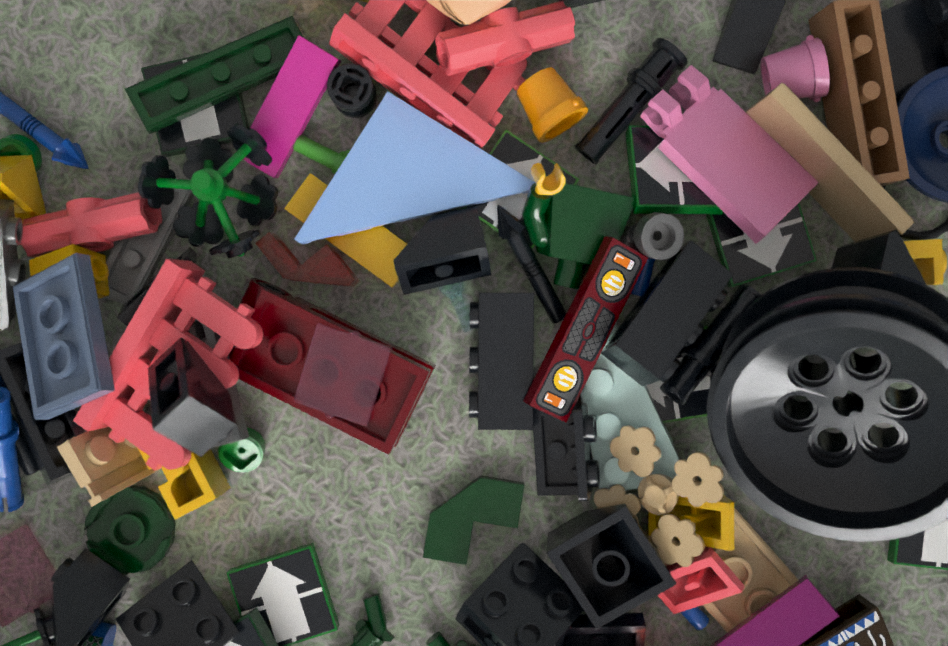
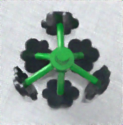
(209, 175)

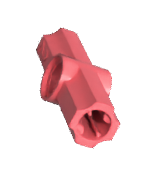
(504, 37)
(90, 224)

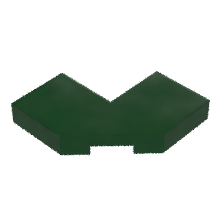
(483, 501)

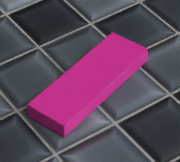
(292, 101)

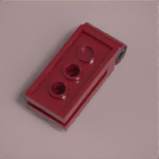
(281, 356)

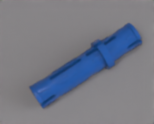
(9, 469)

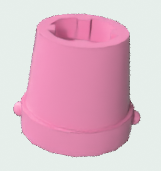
(800, 68)

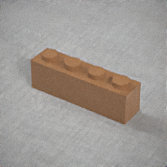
(861, 92)

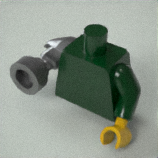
(574, 219)

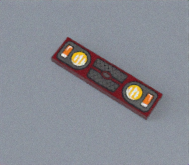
(585, 329)

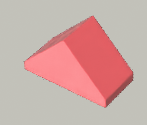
(700, 583)

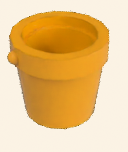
(550, 104)

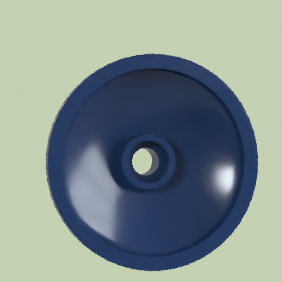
(922, 120)

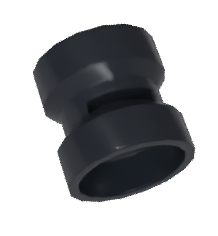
(356, 100)

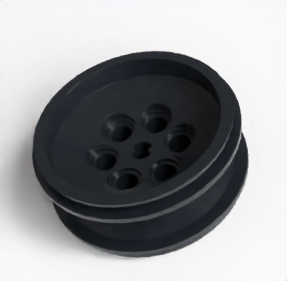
(775, 448)

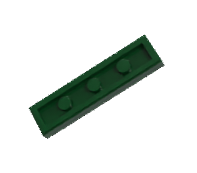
(213, 76)

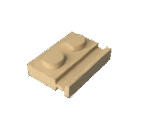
(103, 464)

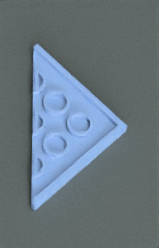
(406, 171)

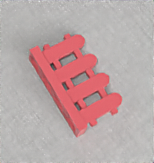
(398, 67)
(162, 318)

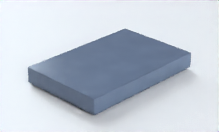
(63, 337)

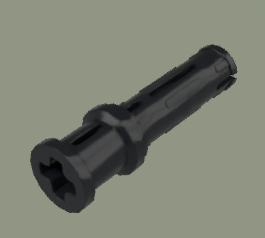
(642, 86)

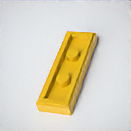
(371, 248)

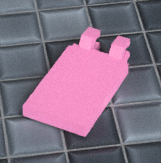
(727, 154)

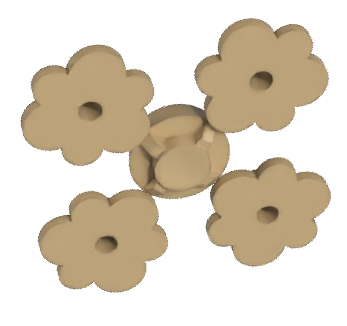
(660, 493)

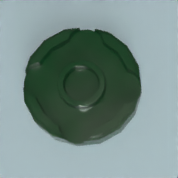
(141, 521)

